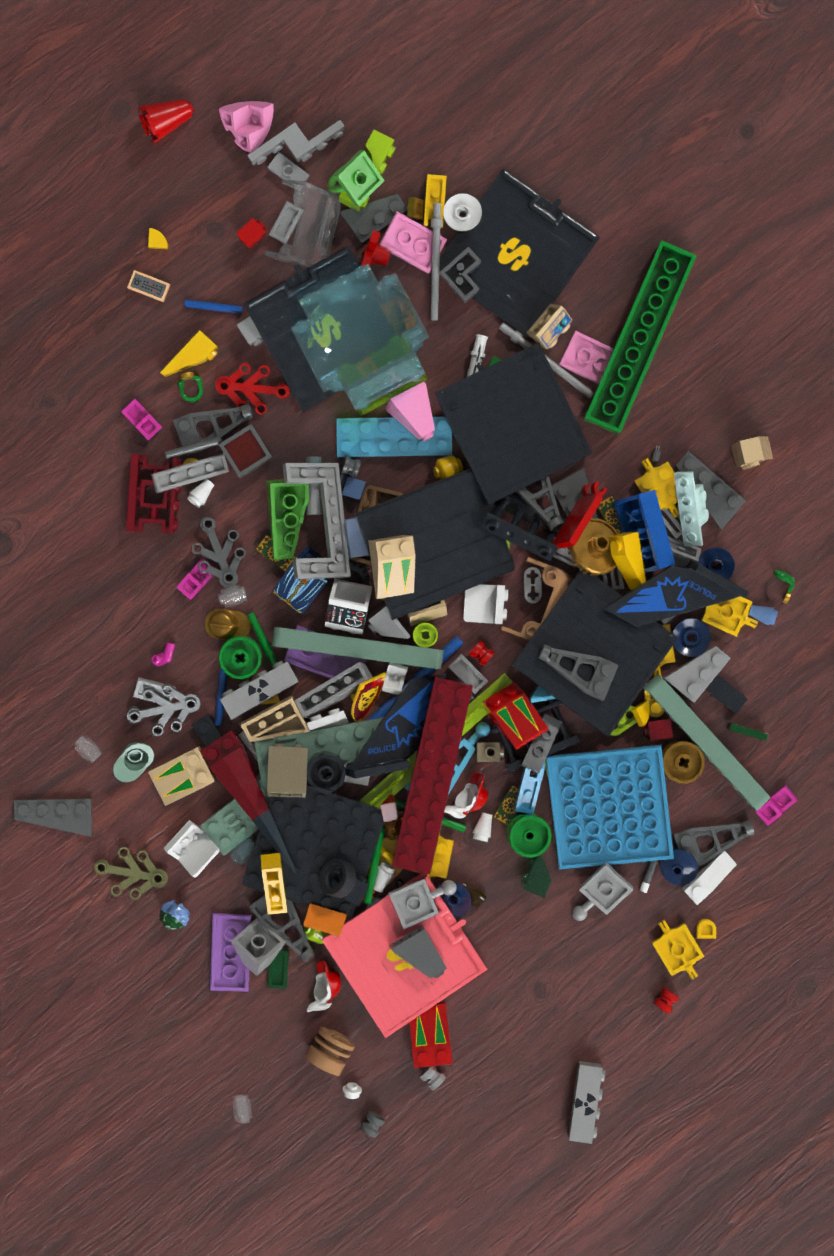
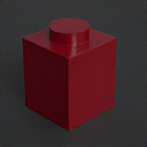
(658, 729)

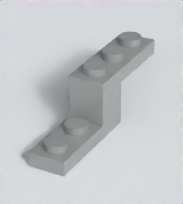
(296, 143)

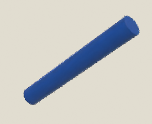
(213, 306)
(219, 706)

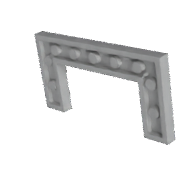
(328, 477)

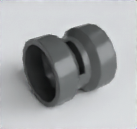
(372, 1124)

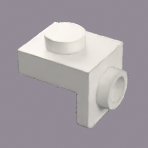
(395, 678)

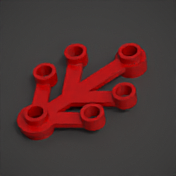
(249, 387)

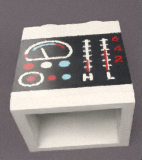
(348, 606)

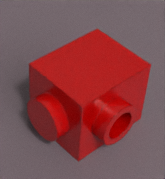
(252, 233)

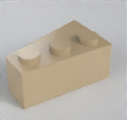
(751, 452)
(275, 721)

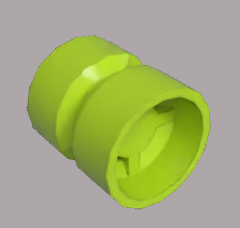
(425, 635)

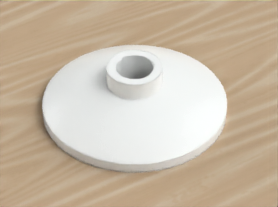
(466, 204)

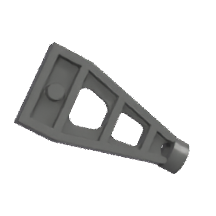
(187, 425)
(547, 513)
(601, 677)
(687, 839)
(260, 910)

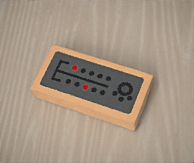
(148, 286)

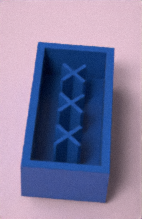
(643, 515)

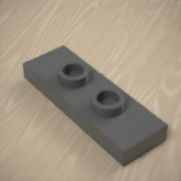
(541, 745)

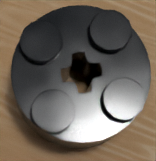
(332, 780)

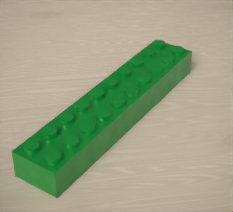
(639, 337)

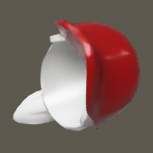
(470, 799)
(326, 988)

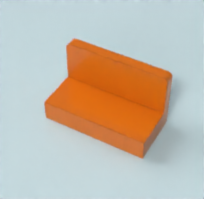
(325, 920)

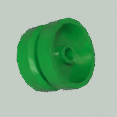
(240, 668)
(530, 845)

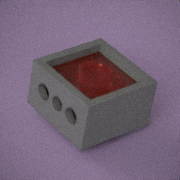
(245, 451)

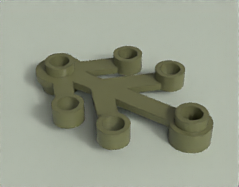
(134, 873)

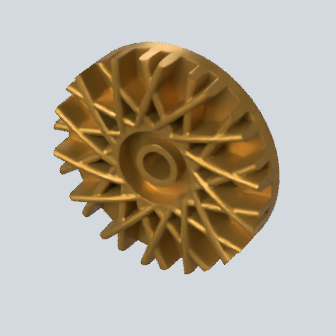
(593, 548)

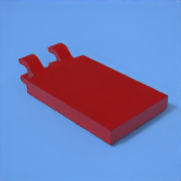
(579, 516)

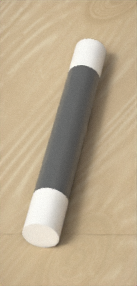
(648, 876)

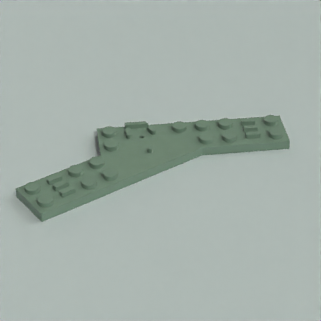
(231, 822)

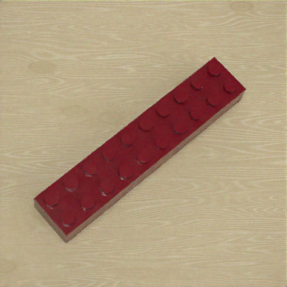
(432, 775)

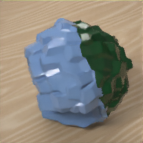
(174, 916)

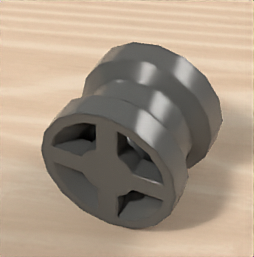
(350, 466)

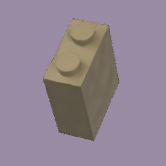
(287, 771)

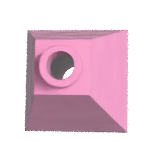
(413, 411)

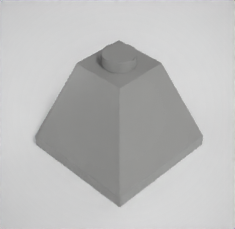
(382, 624)
(257, 946)

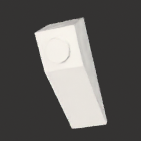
(709, 877)

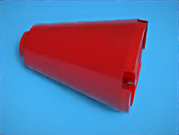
(164, 117)

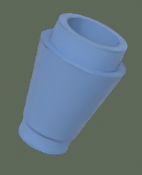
(763, 614)

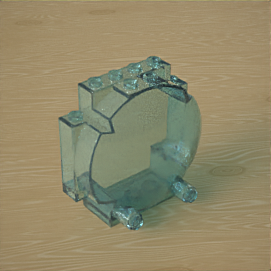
(361, 336)

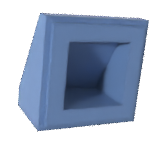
(353, 488)

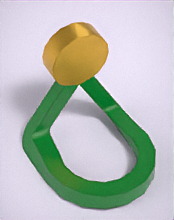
(189, 375)
(779, 574)

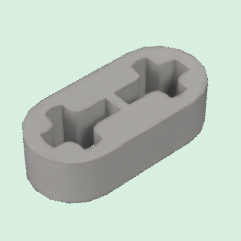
(537, 585)

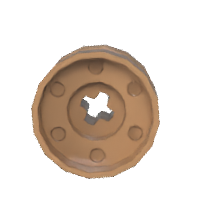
(328, 1053)

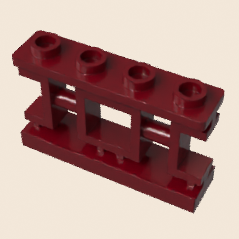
(137, 492)

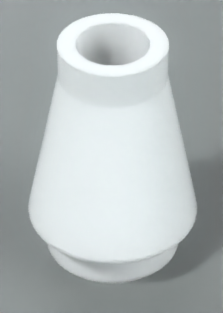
(200, 494)
(483, 828)
(384, 874)

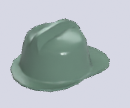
(133, 761)

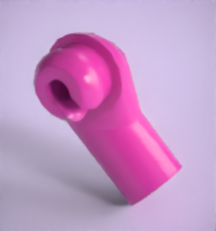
(164, 657)

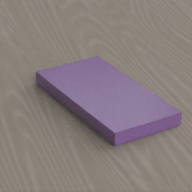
(320, 663)
(227, 969)

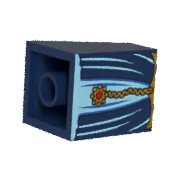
(299, 592)

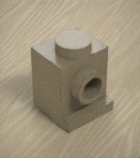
(481, 751)

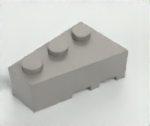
(697, 673)

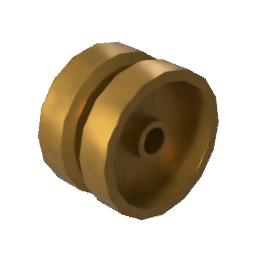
(693, 762)

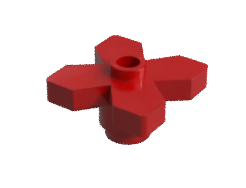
(374, 252)

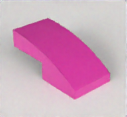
(141, 419)
(194, 580)
(777, 805)

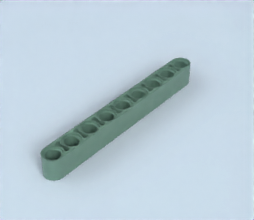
(357, 648)
(707, 742)

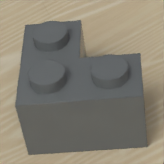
(457, 273)

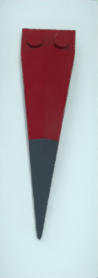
(232, 767)

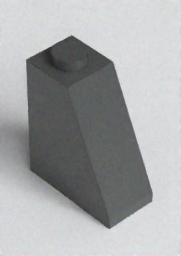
(420, 952)

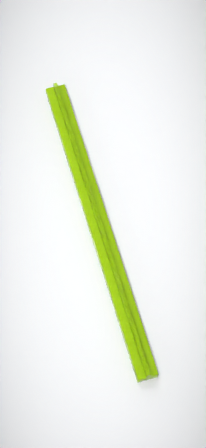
(398, 779)

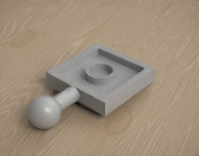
(603, 889)
(416, 902)

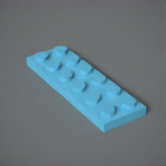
(389, 438)

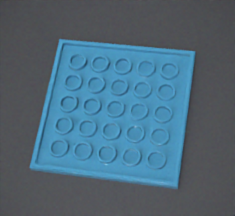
(610, 807)

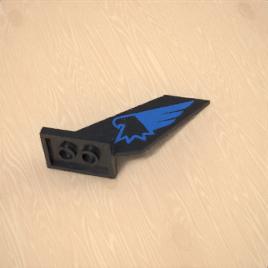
(674, 593)
(396, 734)

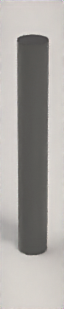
(193, 447)

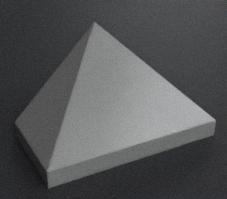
(683, 554)

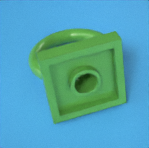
(357, 178)

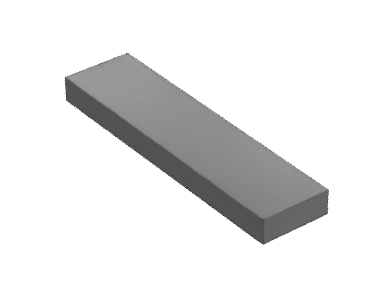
(190, 473)

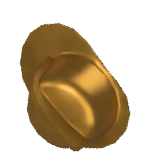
(225, 624)

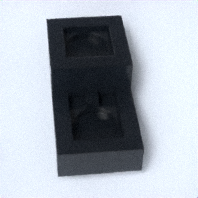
(726, 694)

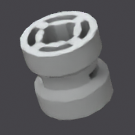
(432, 1077)

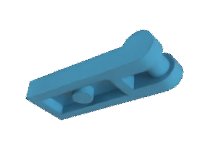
(528, 791)

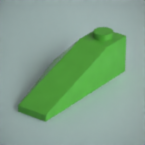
(286, 514)

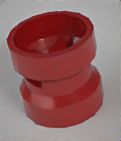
(481, 653)
(668, 996)

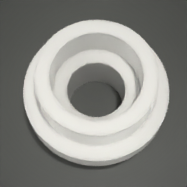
(352, 1090)

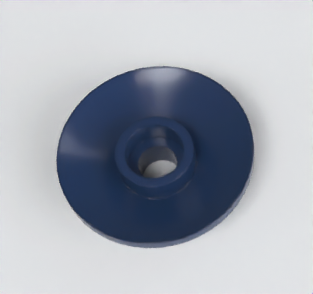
(725, 561)
(698, 644)
(687, 865)
(459, 905)

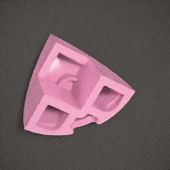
(248, 122)

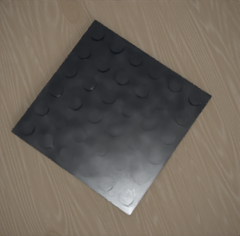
(315, 832)

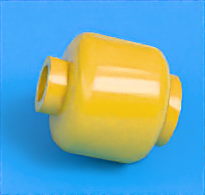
(447, 467)

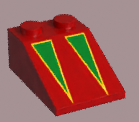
(515, 715)
(431, 1037)

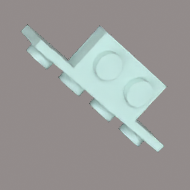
(691, 507)

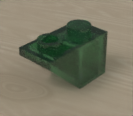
(538, 878)

